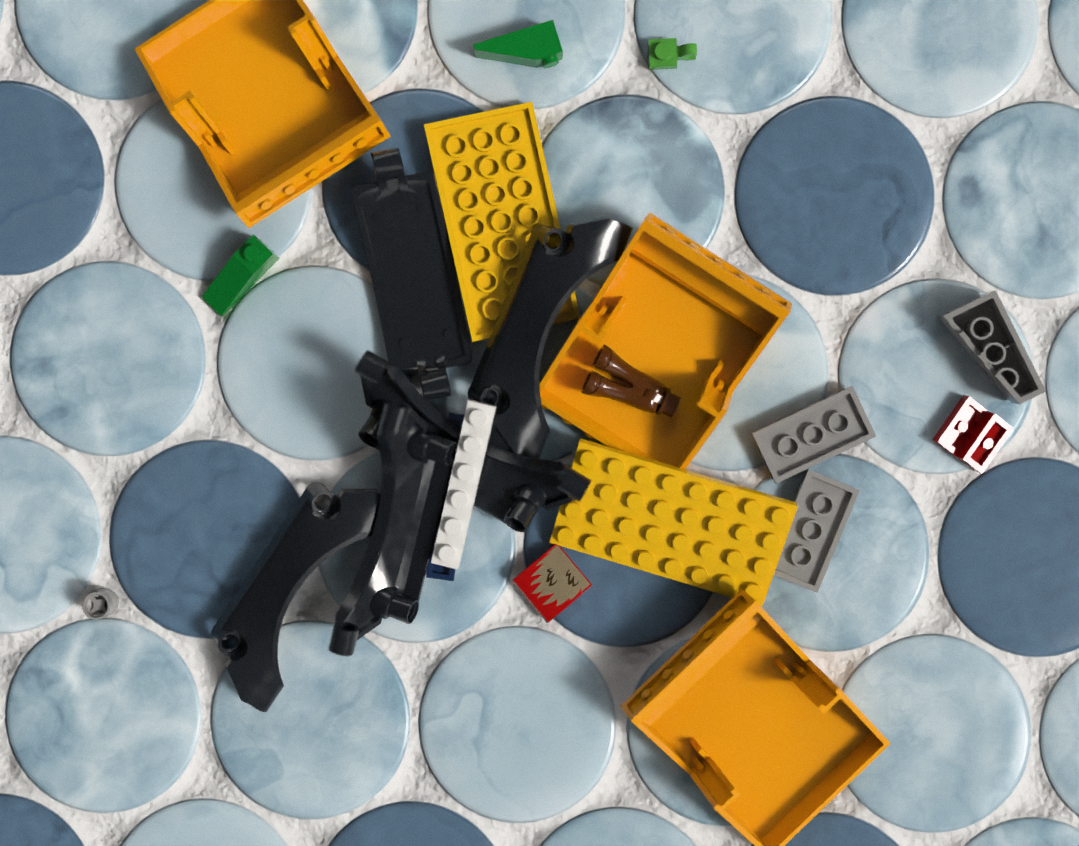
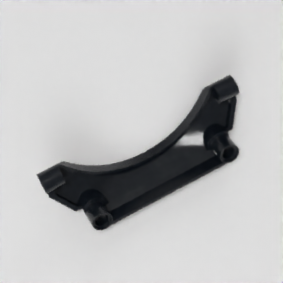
(536, 295)
(509, 484)
(410, 505)
(258, 608)

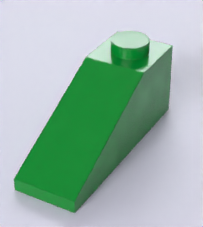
(526, 47)
(239, 274)

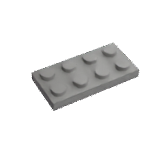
(813, 434)
(815, 530)

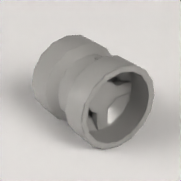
(94, 604)

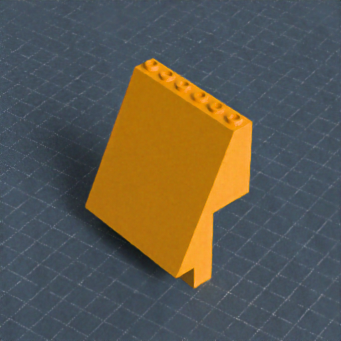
(261, 99)
(677, 319)
(755, 723)

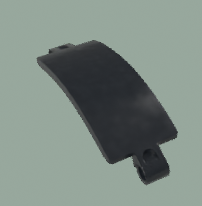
(412, 273)

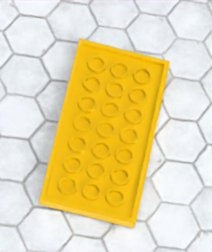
(492, 198)
(675, 522)

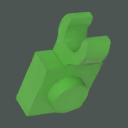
(665, 53)

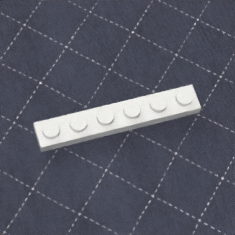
(463, 484)

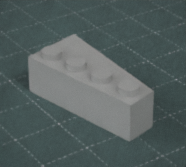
(994, 344)

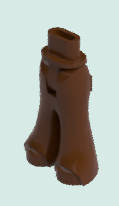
(645, 391)

